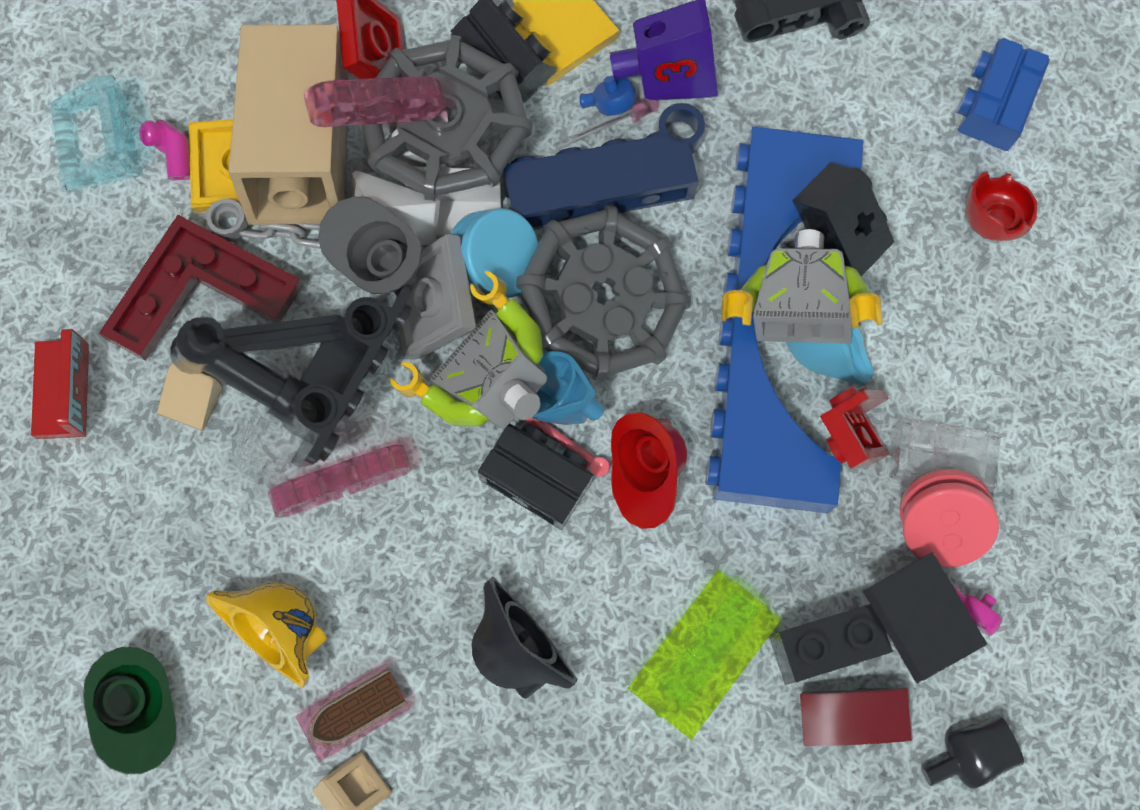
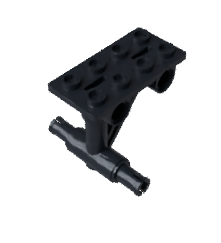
(329, 379)

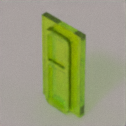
(704, 654)

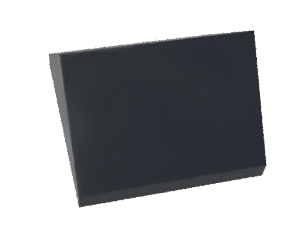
(924, 617)

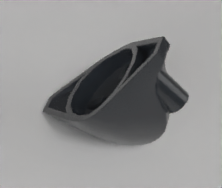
(513, 648)

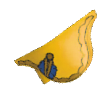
(273, 623)

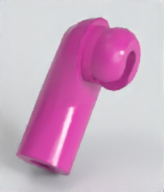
(171, 143)

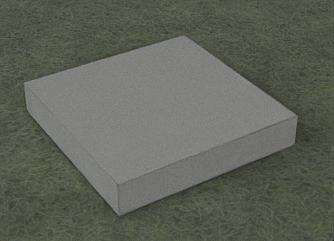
(438, 300)

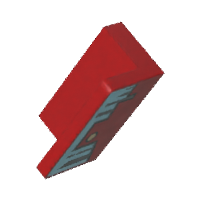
(60, 387)

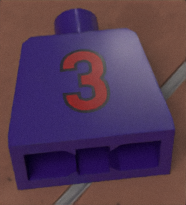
(671, 54)

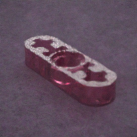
(374, 101)
(331, 482)

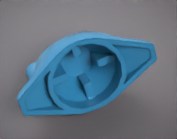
(567, 393)

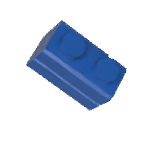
(1003, 93)

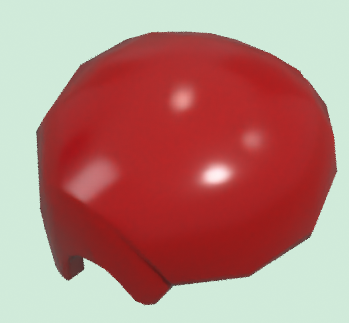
(1010, 207)

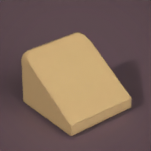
(188, 397)
(352, 786)

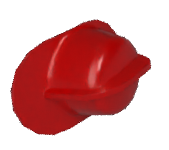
(645, 468)

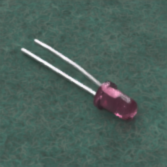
(639, 109)

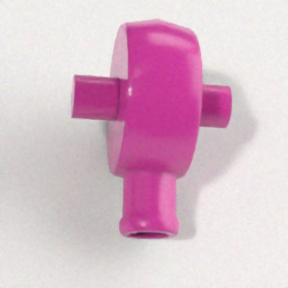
(981, 612)

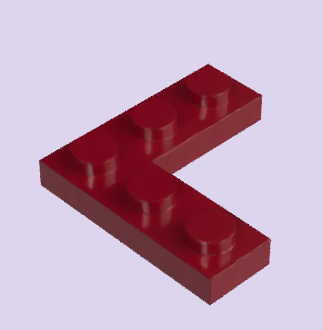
(180, 261)

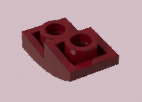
(856, 717)

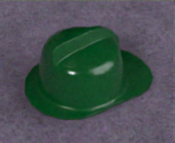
(129, 710)

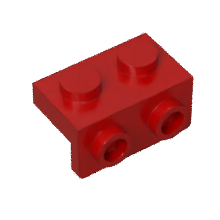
(851, 431)

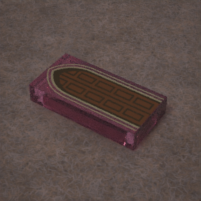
(353, 712)

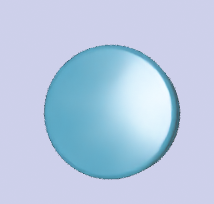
(496, 243)

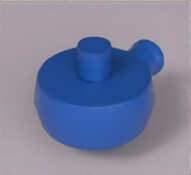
(610, 96)

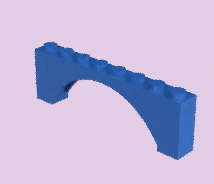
(760, 447)

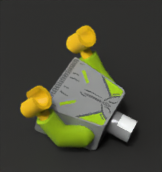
(804, 295)
(490, 372)

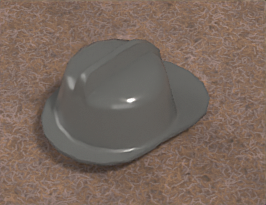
(370, 245)

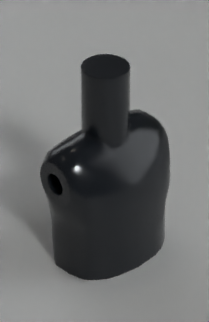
(976, 754)

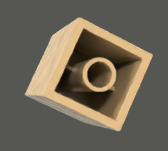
(278, 158)

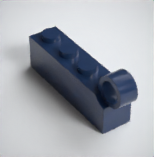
(615, 174)

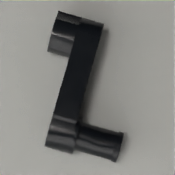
(772, 18)

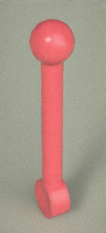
(598, 465)

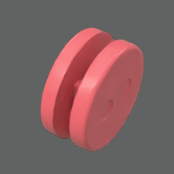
(949, 516)

